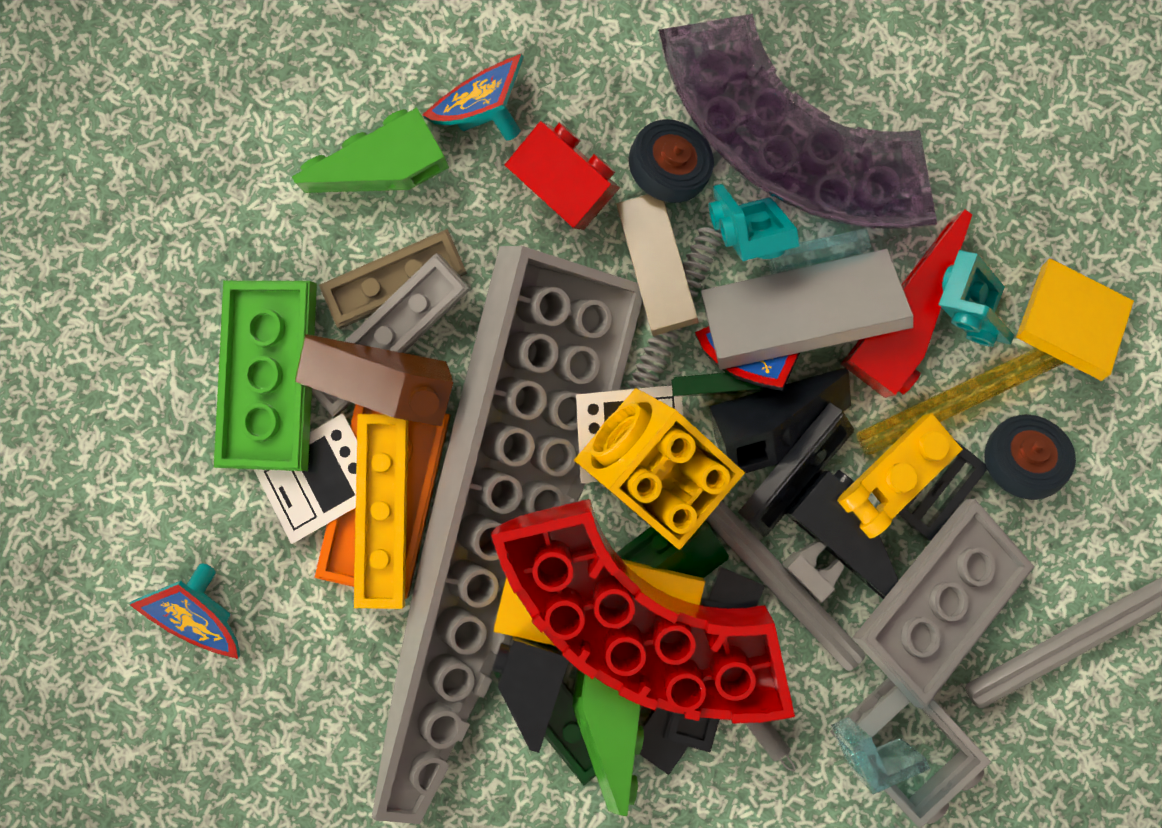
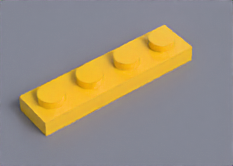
(381, 512)

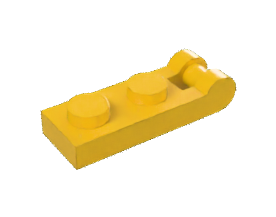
(900, 474)

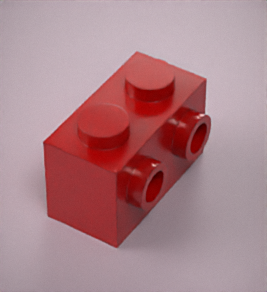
(562, 174)

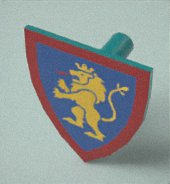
(481, 100)
(191, 613)

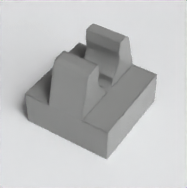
(817, 582)

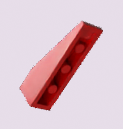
(891, 359)

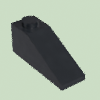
(840, 533)

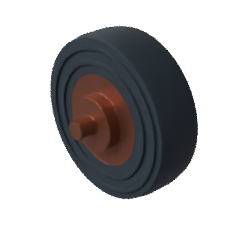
(671, 161)
(1030, 457)

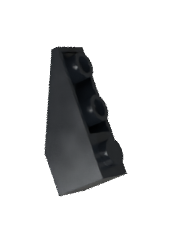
(766, 424)

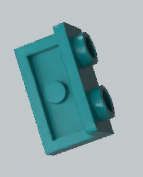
(752, 228)
(972, 298)

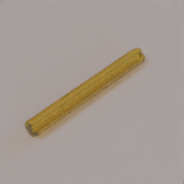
(958, 398)

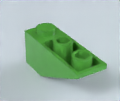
(385, 160)
(611, 739)

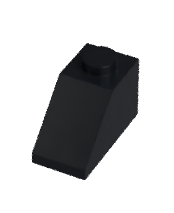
(530, 684)

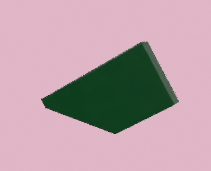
(710, 385)

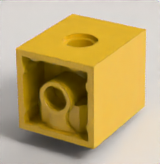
(659, 466)

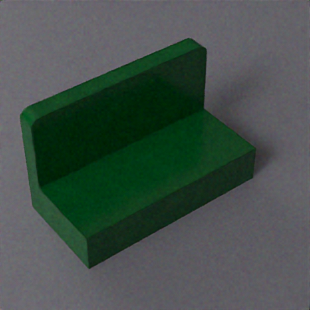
(696, 558)

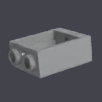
(957, 774)

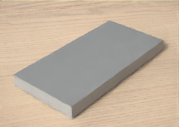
(806, 309)
(943, 603)

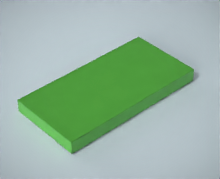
(259, 405)

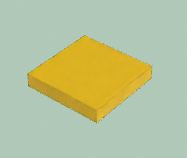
(1075, 319)

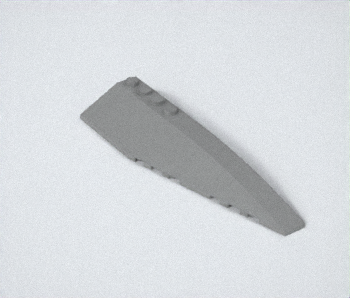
(511, 452)

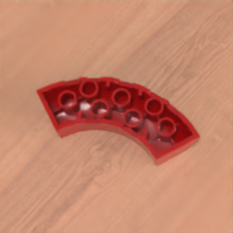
(634, 634)

